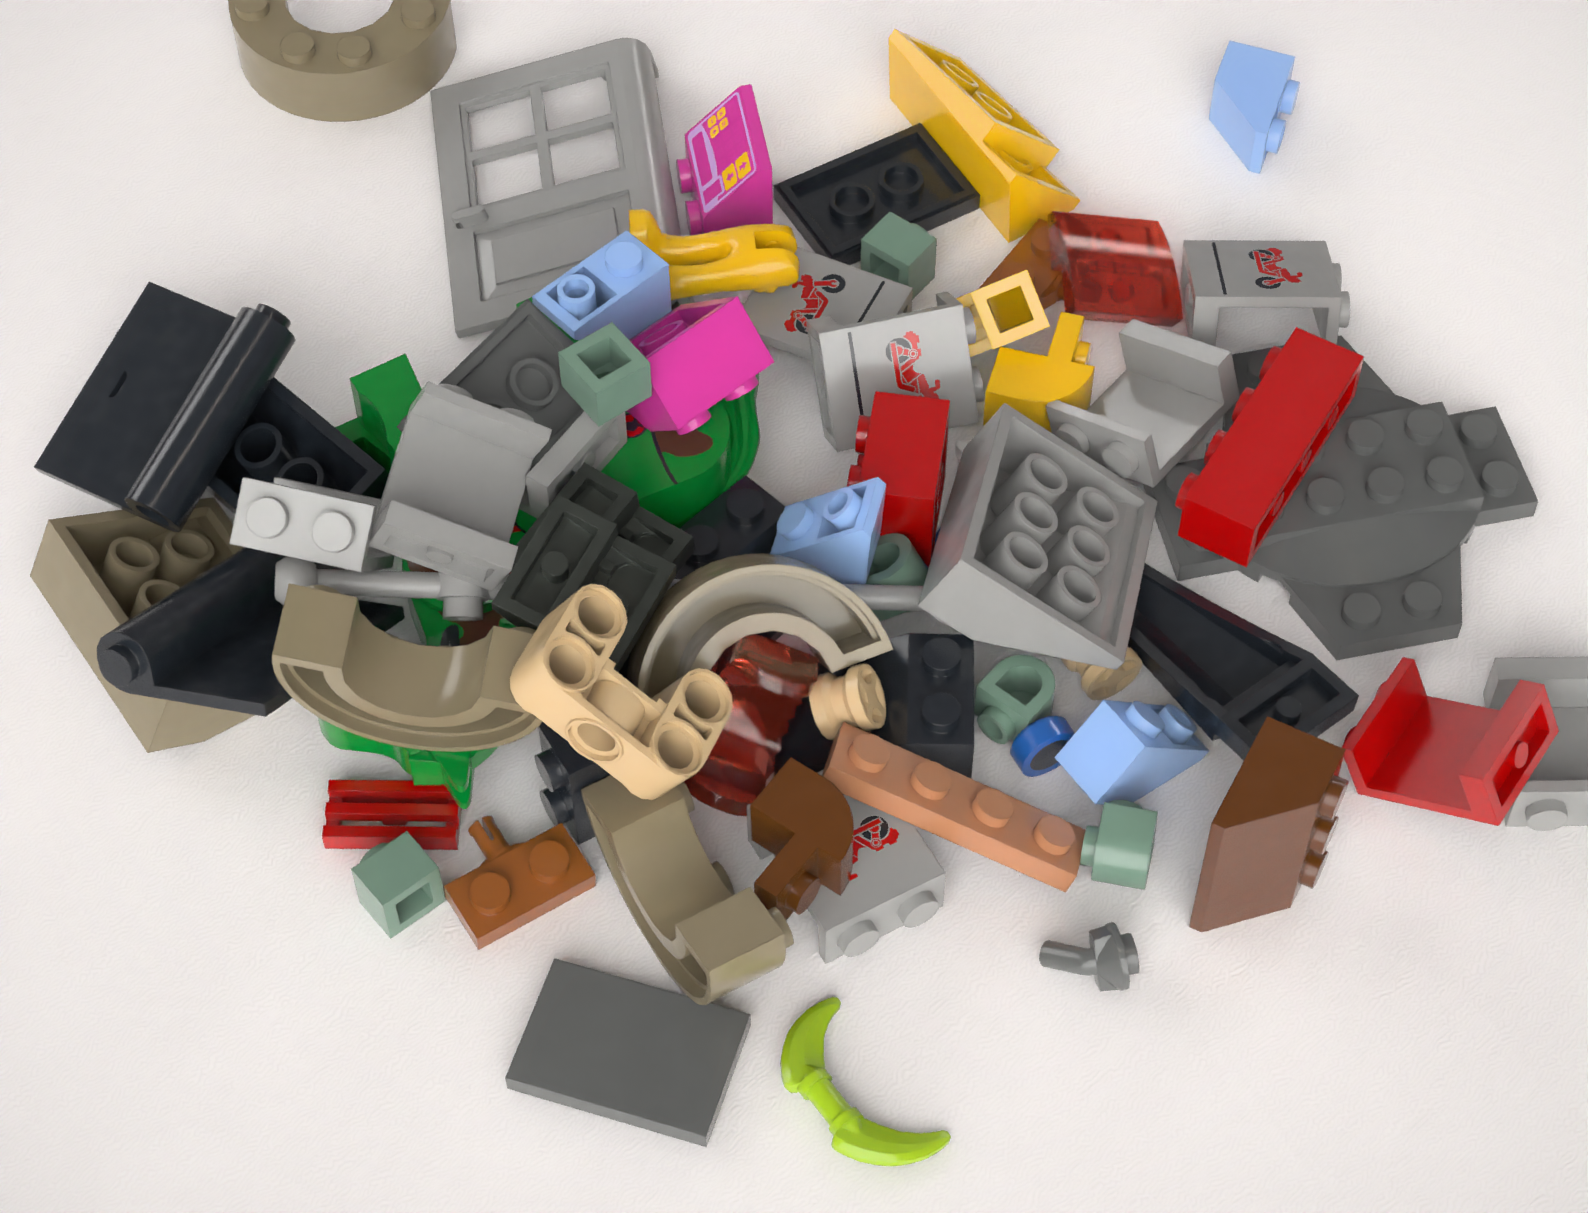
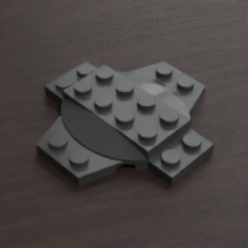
(1375, 520)

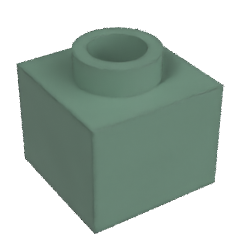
(900, 252)
(605, 374)
(398, 884)

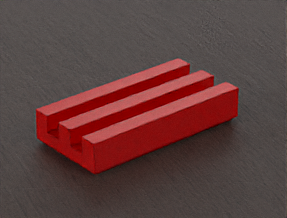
(392, 804)

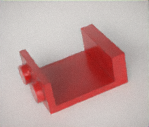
(1447, 751)

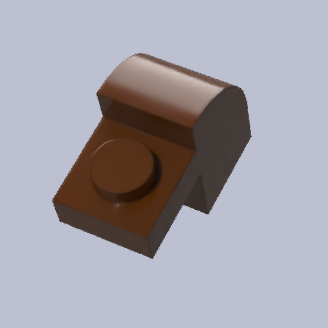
(809, 831)

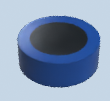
(1039, 744)

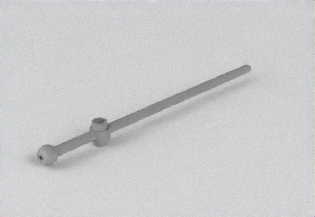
(465, 601)

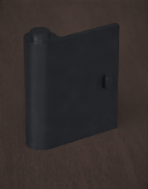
(166, 404)
(212, 639)

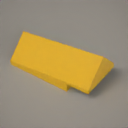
(979, 133)

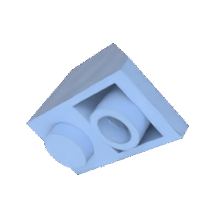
(1249, 99)
(615, 285)
(835, 530)
(1130, 750)

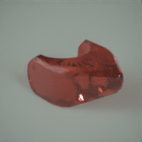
(765, 688)

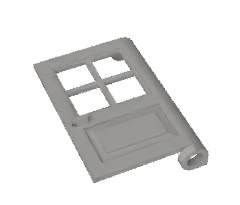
(529, 240)

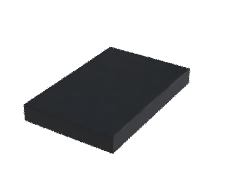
(851, 194)

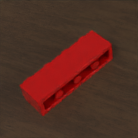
(1268, 446)

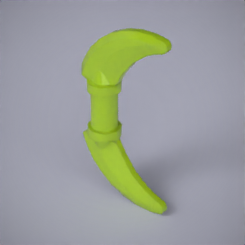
(852, 1134)

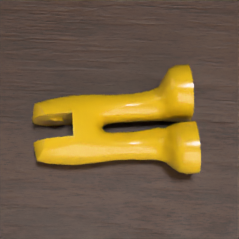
(722, 260)

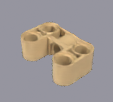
(578, 694)

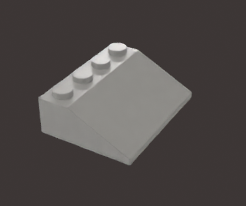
(1039, 547)

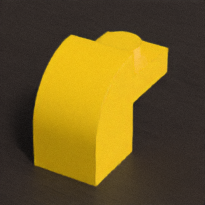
(1004, 312)
(1033, 380)

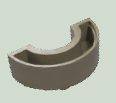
(345, 72)
(750, 597)
(395, 688)
(679, 898)

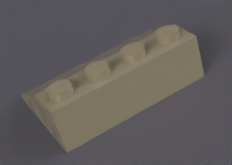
(111, 568)

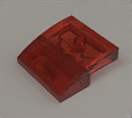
(1115, 268)

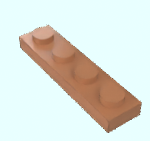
(954, 807)

